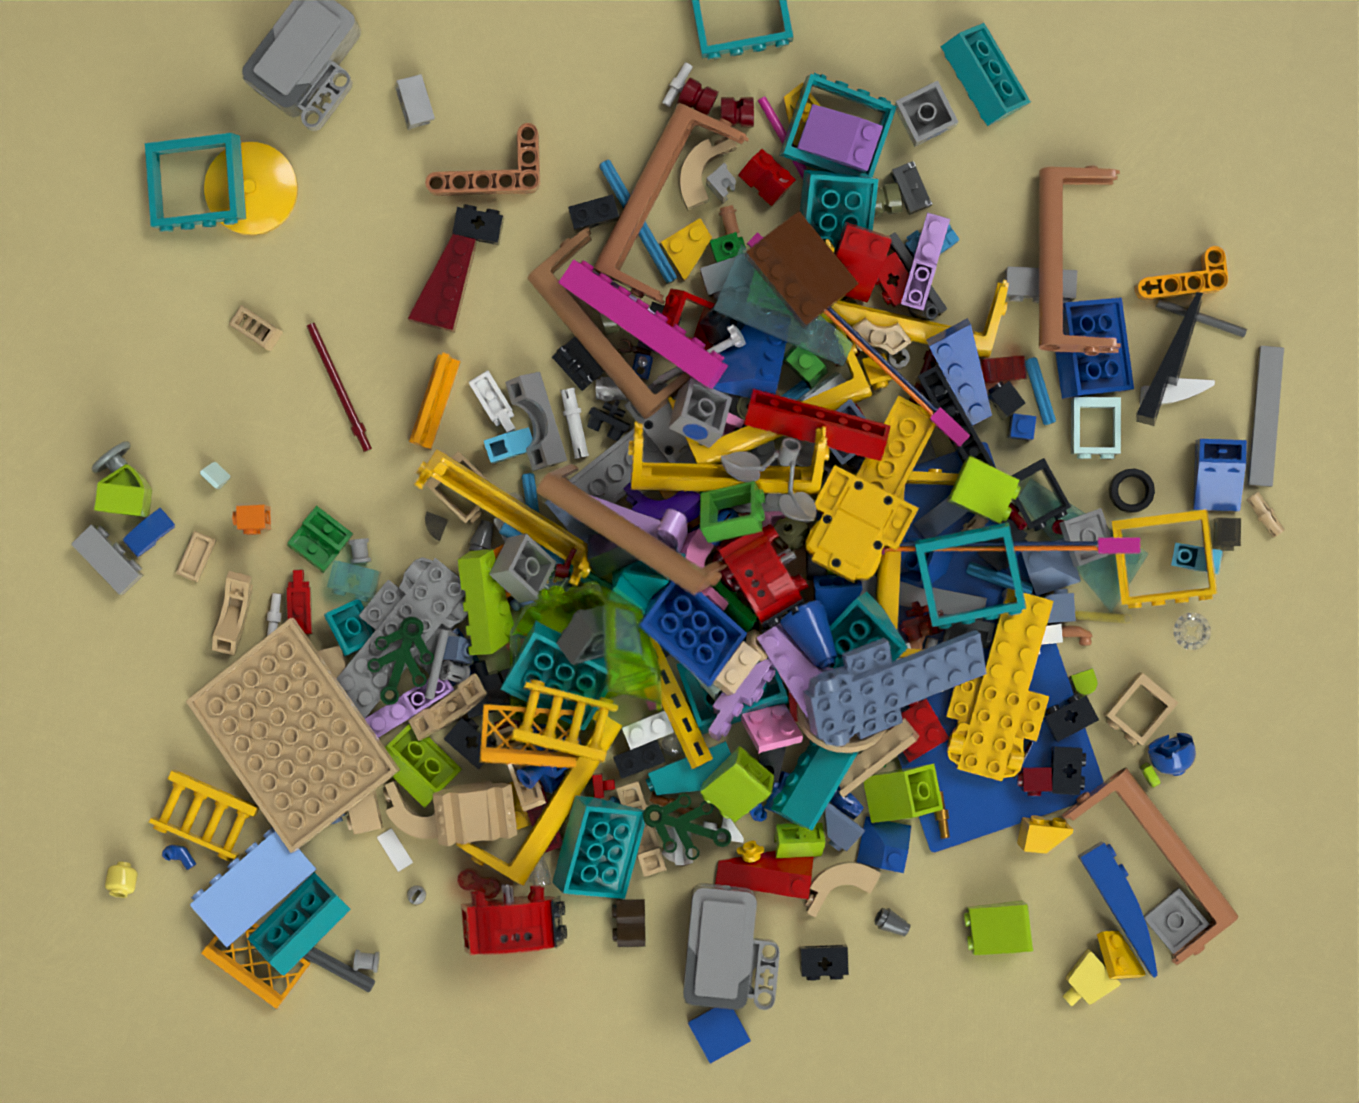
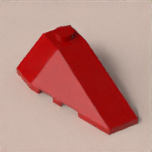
(768, 874)

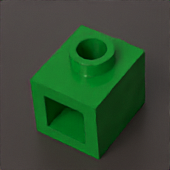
(726, 246)

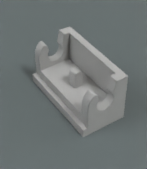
(414, 101)
(719, 182)

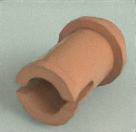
(729, 219)

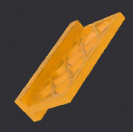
(435, 401)
(522, 756)
(247, 978)

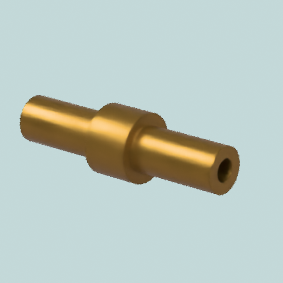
(942, 816)

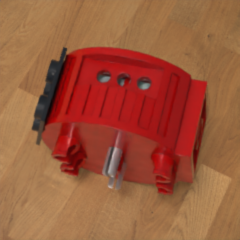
(763, 575)
(513, 922)

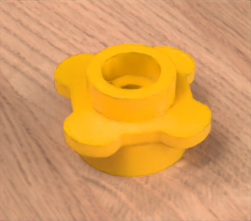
(750, 851)

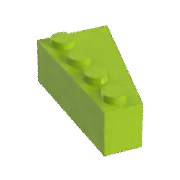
(485, 602)

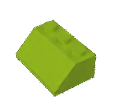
(421, 765)

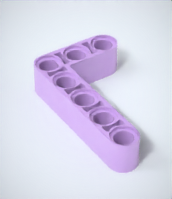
(670, 531)

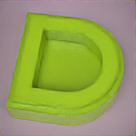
(1085, 681)
(1150, 775)

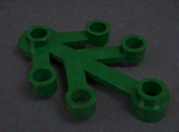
(402, 655)
(683, 825)

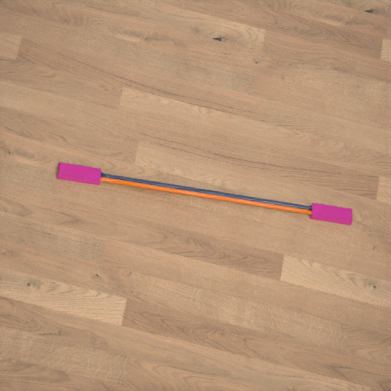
(939, 418)
(1105, 546)

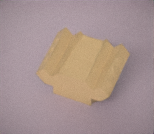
(474, 813)

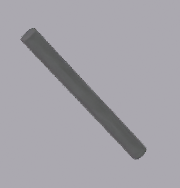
(1202, 318)

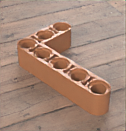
(495, 176)

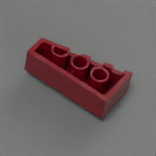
(445, 289)

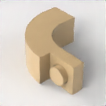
(691, 183)
(233, 613)
(528, 797)
(405, 819)
(839, 874)

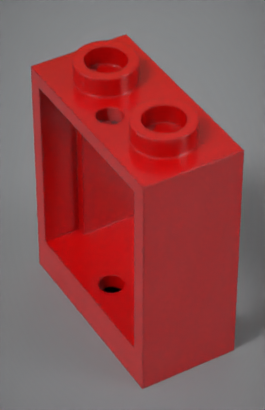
(674, 305)

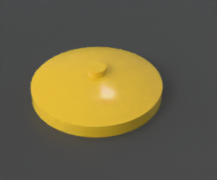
(268, 188)

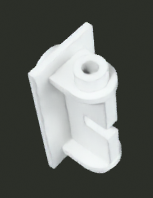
(608, 391)

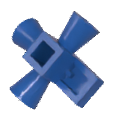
(549, 776)

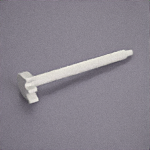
(736, 339)

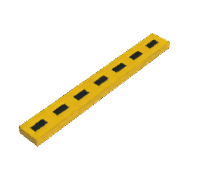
(680, 714)

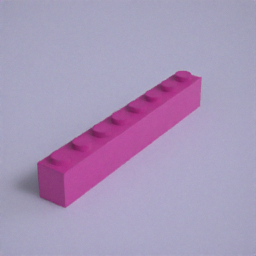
(643, 324)

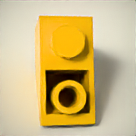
(874, 374)
(1042, 835)

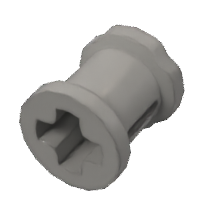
(904, 354)
(359, 551)
(454, 672)
(366, 961)

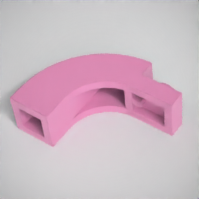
(696, 550)

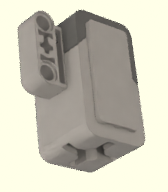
(302, 59)
(724, 950)

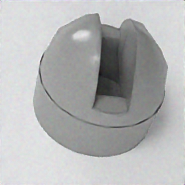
(420, 898)

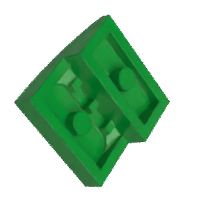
(320, 539)

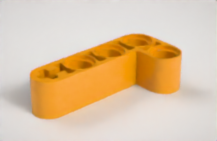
(1181, 280)

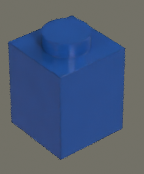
(1022, 427)

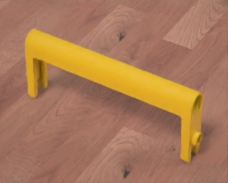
(920, 329)
(750, 438)
(714, 476)
(506, 509)
(889, 568)
(550, 818)

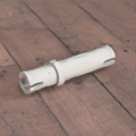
(575, 427)

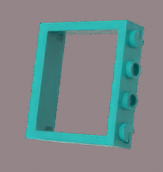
(737, 47)
(840, 89)
(235, 181)
(963, 538)

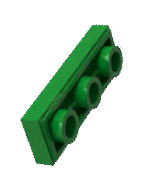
(736, 610)

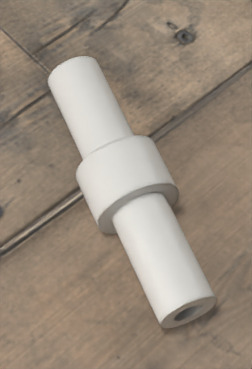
(677, 84)
(273, 615)

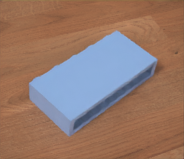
(251, 887)

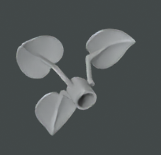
(746, 468)

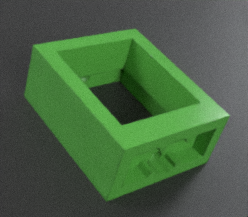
(728, 497)

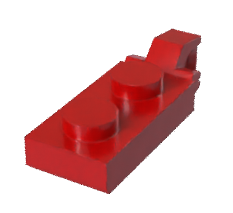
(299, 601)

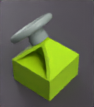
(125, 488)

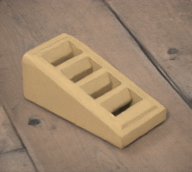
(268, 335)

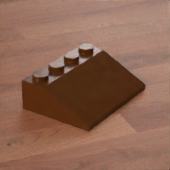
(801, 269)

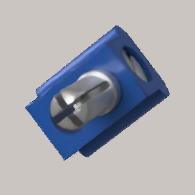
(645, 362)

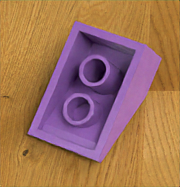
(840, 137)

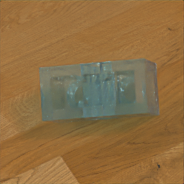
(343, 571)

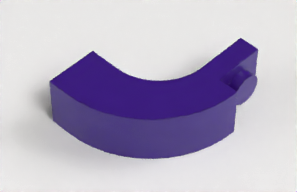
(685, 502)

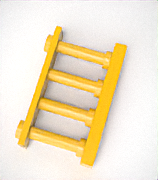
(548, 738)
(223, 801)

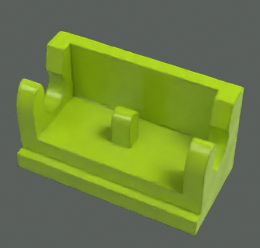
(799, 841)

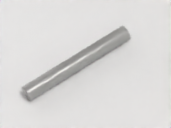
(436, 665)

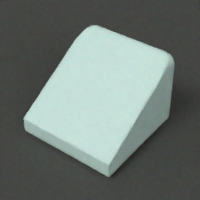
(215, 475)

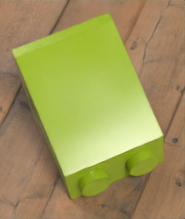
(984, 490)
(737, 785)
(903, 793)
(999, 928)

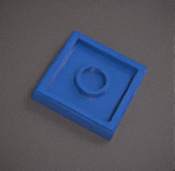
(719, 1032)

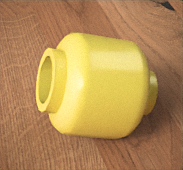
(121, 880)

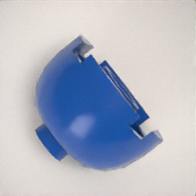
(1173, 755)

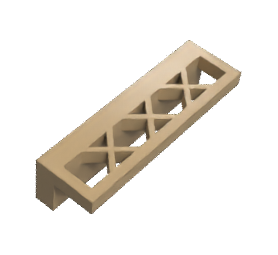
(878, 755)

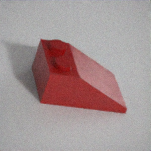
(863, 256)

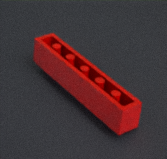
(802, 419)

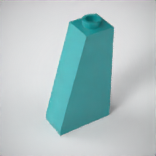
(679, 775)

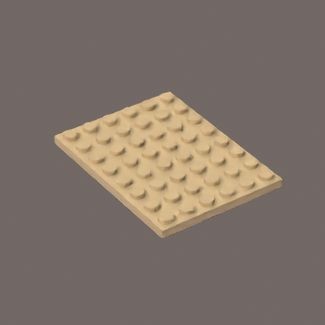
(292, 735)

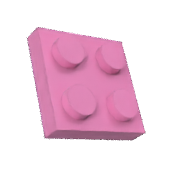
(771, 728)

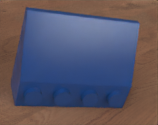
(752, 365)
(1101, 373)
(692, 630)

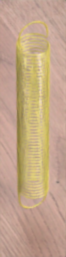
(1090, 615)

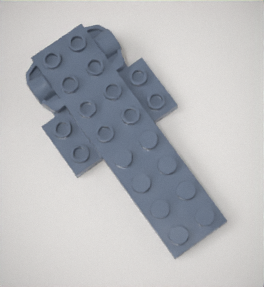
(871, 688)

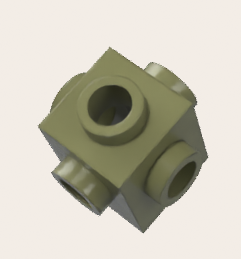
(791, 533)

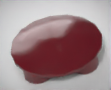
(726, 574)

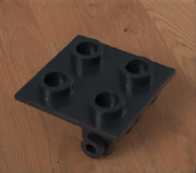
(578, 363)

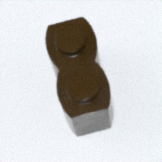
(630, 923)

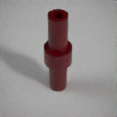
(1016, 518)

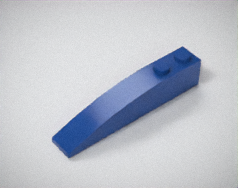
(1120, 898)

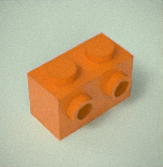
(252, 518)

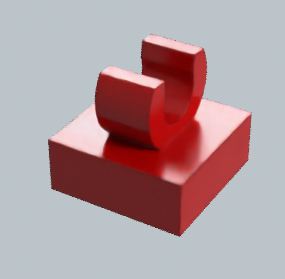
(601, 785)

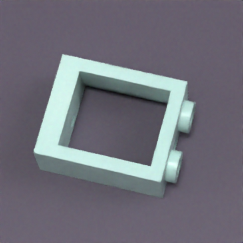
(1095, 402)

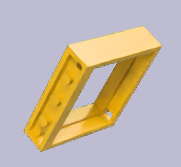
(1179, 596)

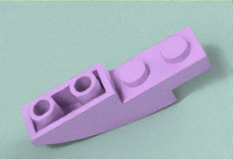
(925, 261)
(749, 691)
(406, 707)

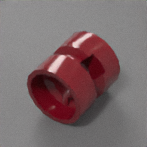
(695, 96)
(739, 111)

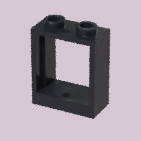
(1058, 512)

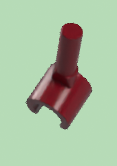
(563, 569)

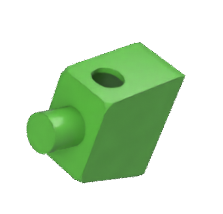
(805, 365)

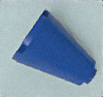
(812, 633)

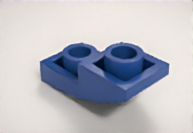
(148, 532)

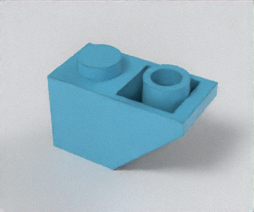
(508, 445)
(1193, 558)

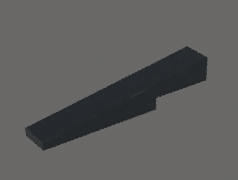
(1171, 365)

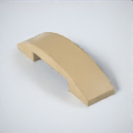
(449, 709)
(649, 850)

